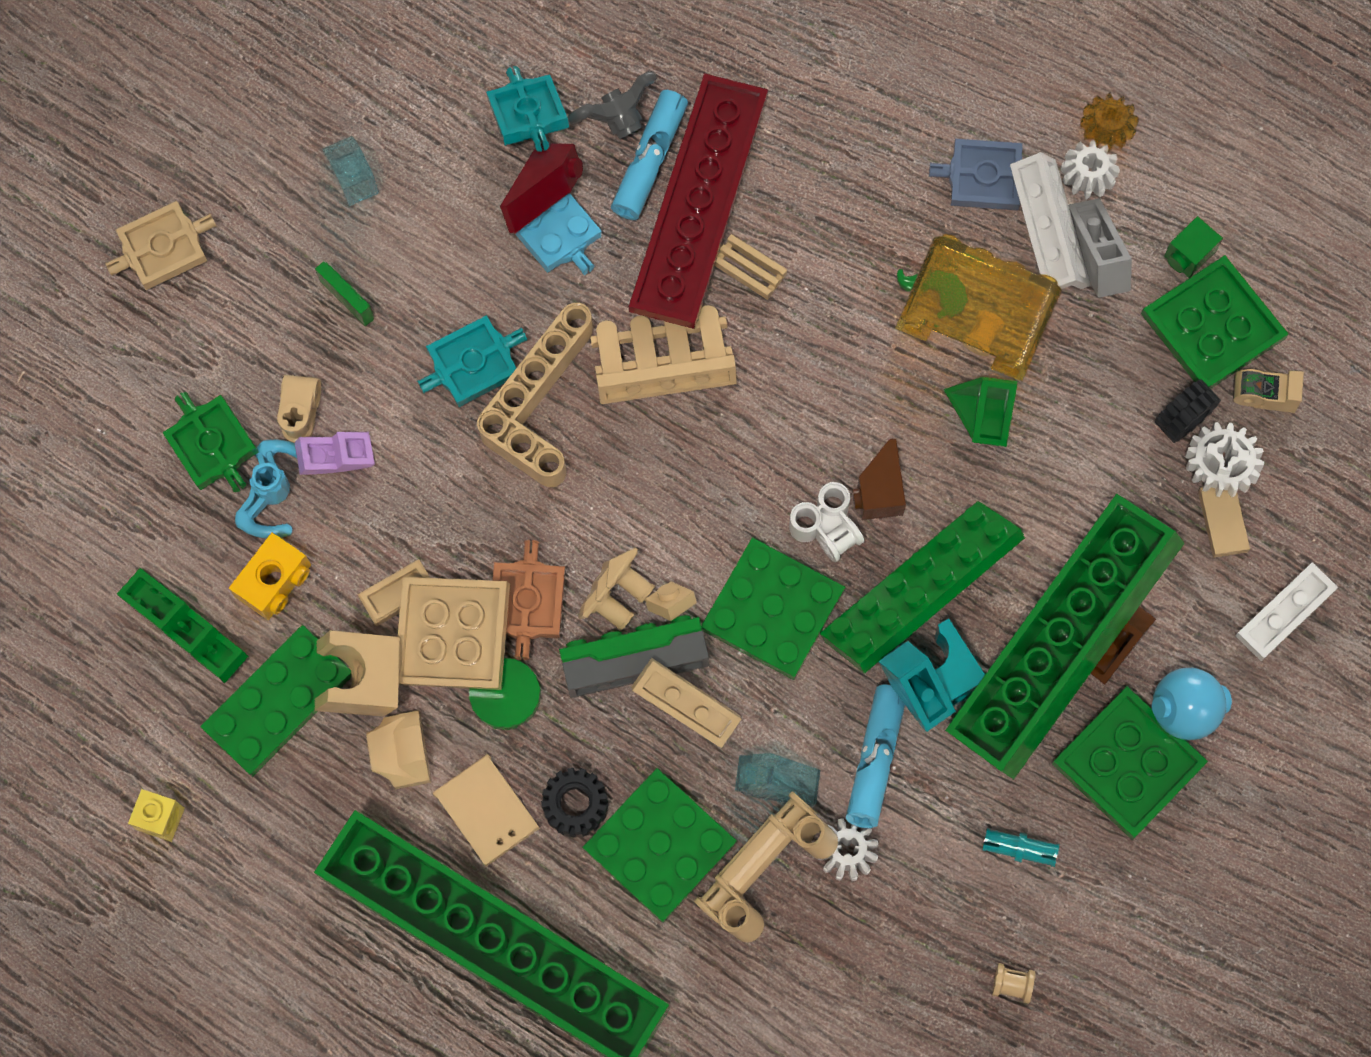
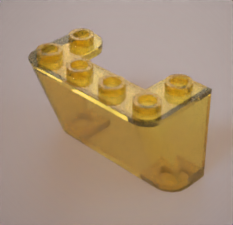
(980, 303)

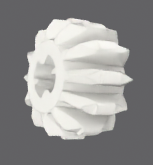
(1102, 165)
(861, 852)

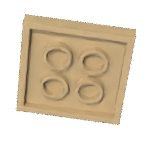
(452, 632)

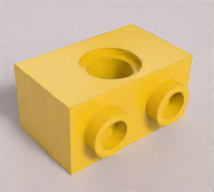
(271, 557)

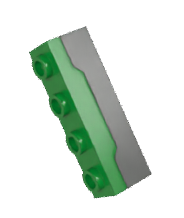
(621, 658)

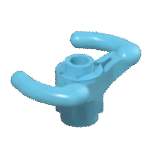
(269, 486)

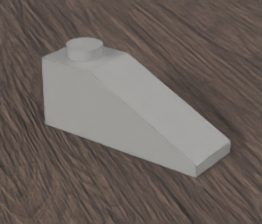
(1102, 248)

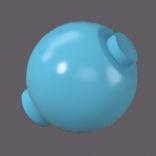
(1190, 703)

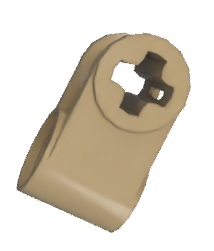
(298, 406)

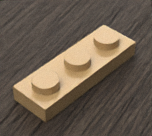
(686, 703)

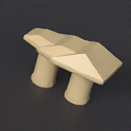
(615, 572)

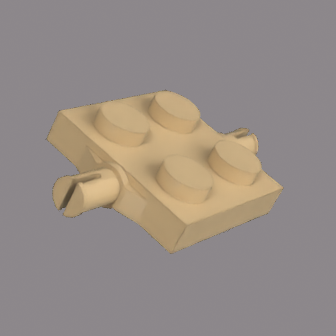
(161, 245)

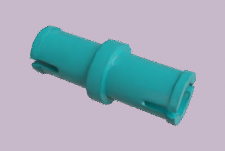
(1021, 847)

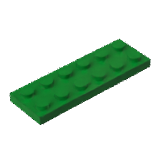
(922, 586)

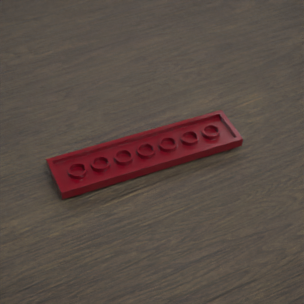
(698, 201)

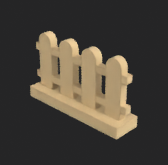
(666, 374)

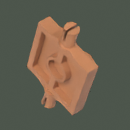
(533, 598)

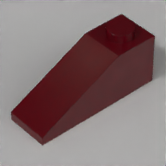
(541, 184)

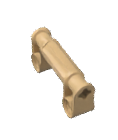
(792, 822)

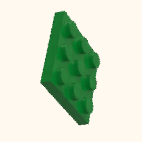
(1214, 323)
(772, 608)
(1129, 763)
(659, 845)

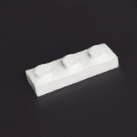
(1286, 611)

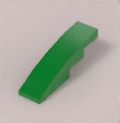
(182, 625)

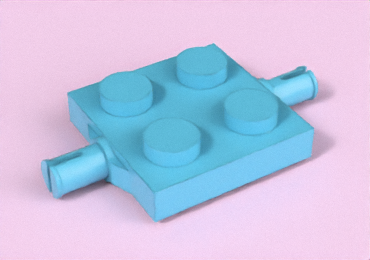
(561, 235)

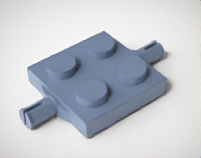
(981, 174)

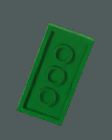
(275, 701)

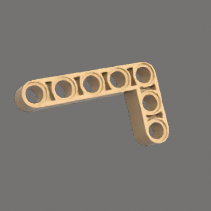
(532, 393)

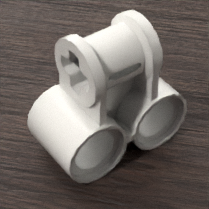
(831, 527)

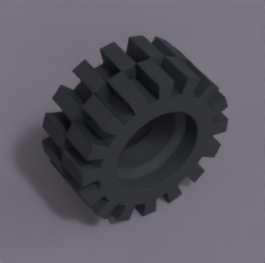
(1187, 411)
(574, 824)

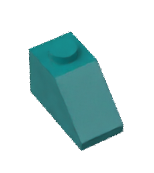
(917, 685)

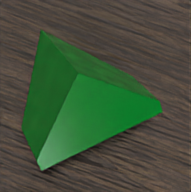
(985, 408)

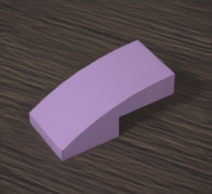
(334, 454)

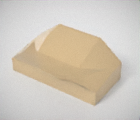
(399, 750)

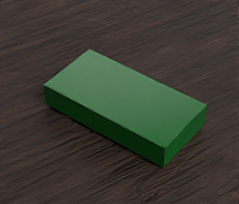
(345, 293)

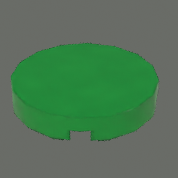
(511, 705)

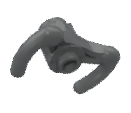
(617, 109)

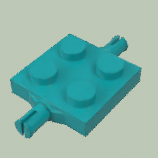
(527, 109)
(472, 360)

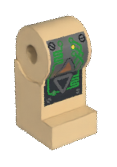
(1269, 390)

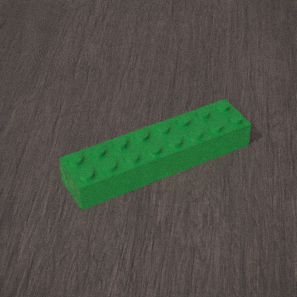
(1065, 636)

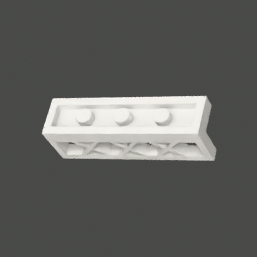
(1049, 220)

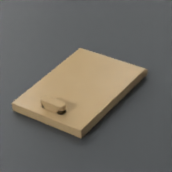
(486, 810)

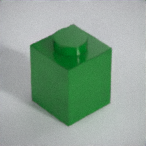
(1193, 247)

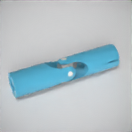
(644, 169)
(875, 759)

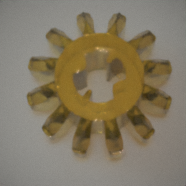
(1109, 121)

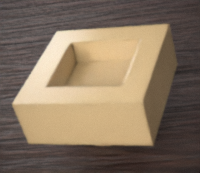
(670, 600)

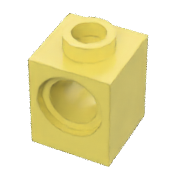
(156, 815)

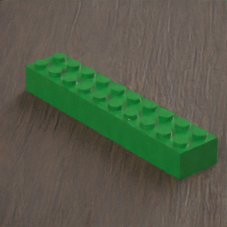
(491, 940)

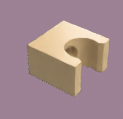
(373, 671)

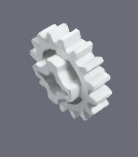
(1240, 458)

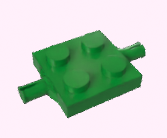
(210, 442)

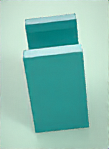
(960, 671)

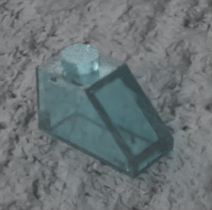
(351, 170)
(774, 778)

